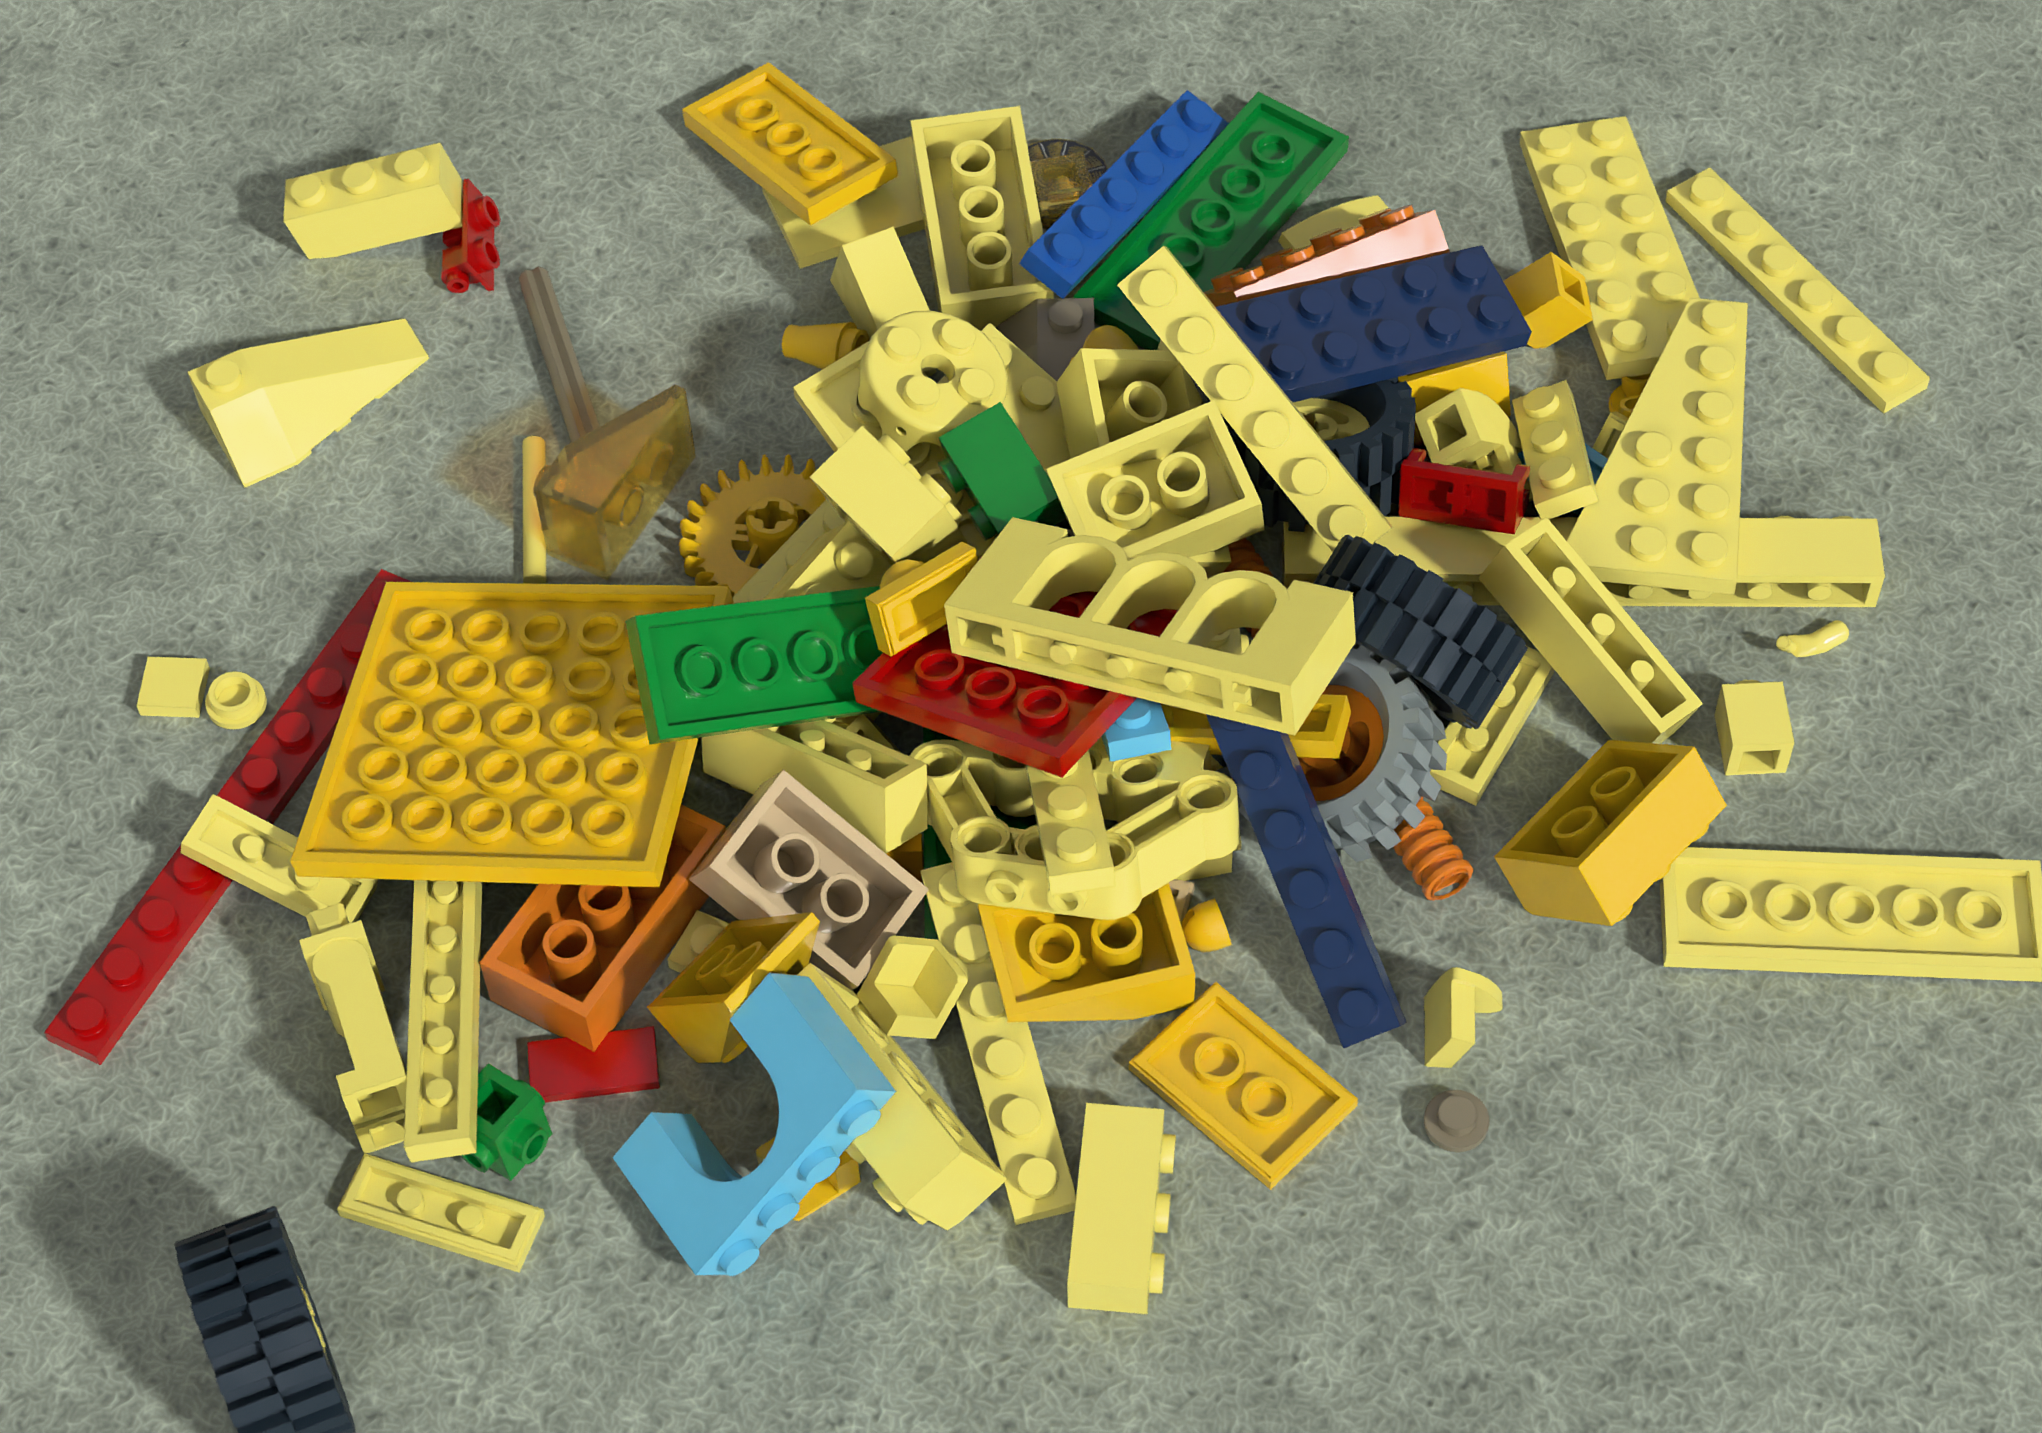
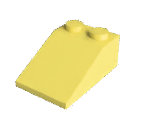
(1163, 488)

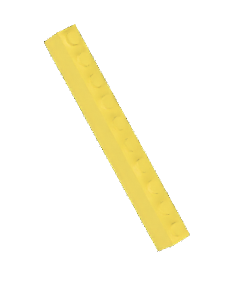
(1779, 561)

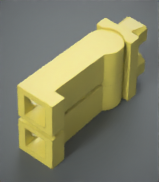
(351, 992)

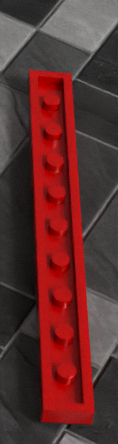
(188, 890)

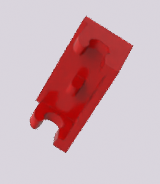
(1462, 494)

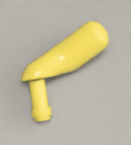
(1816, 642)

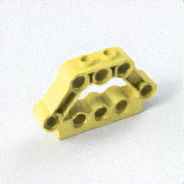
(1165, 805)

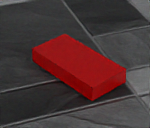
(620, 1064)

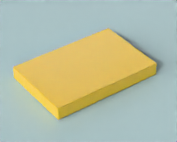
(1243, 1085)

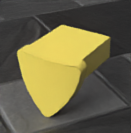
(1451, 1014)

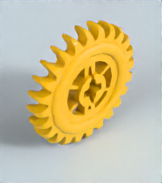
(767, 502)

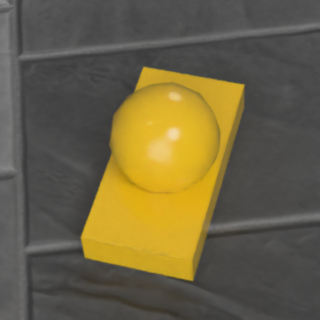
(914, 597)

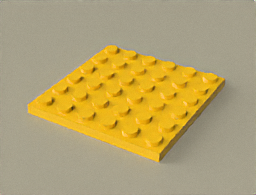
(500, 741)

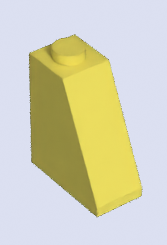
(877, 282)

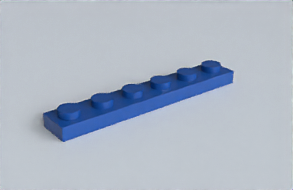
(1123, 195)

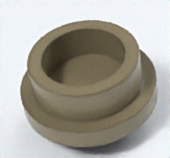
(1456, 1120)

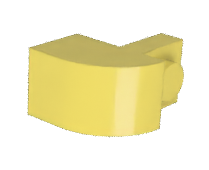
(1470, 433)

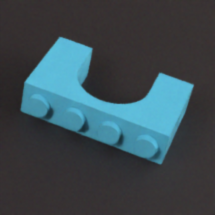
(825, 1100)

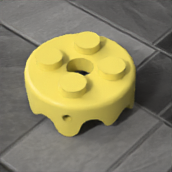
(913, 405)

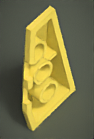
(291, 394)

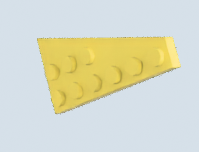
(1675, 473)

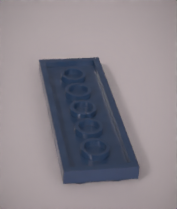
(1379, 324)

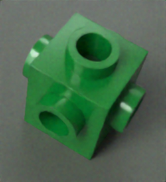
(509, 1124)

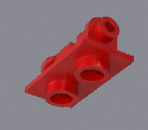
(471, 248)

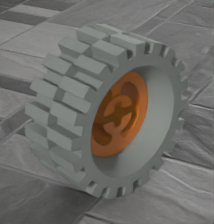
(1392, 773)

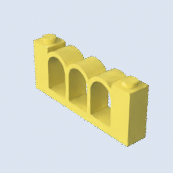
(1006, 620)

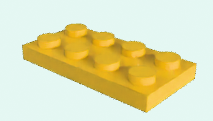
(790, 143)

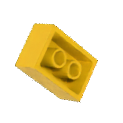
(1611, 831)

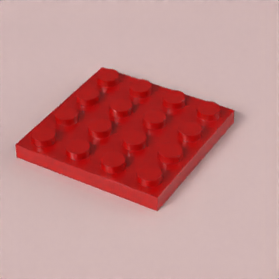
(998, 706)

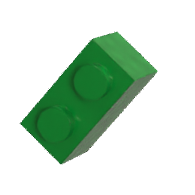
(998, 473)

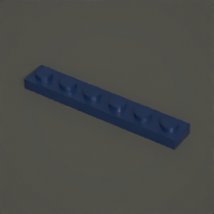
(1310, 880)

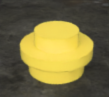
(235, 700)

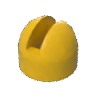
(1205, 927)

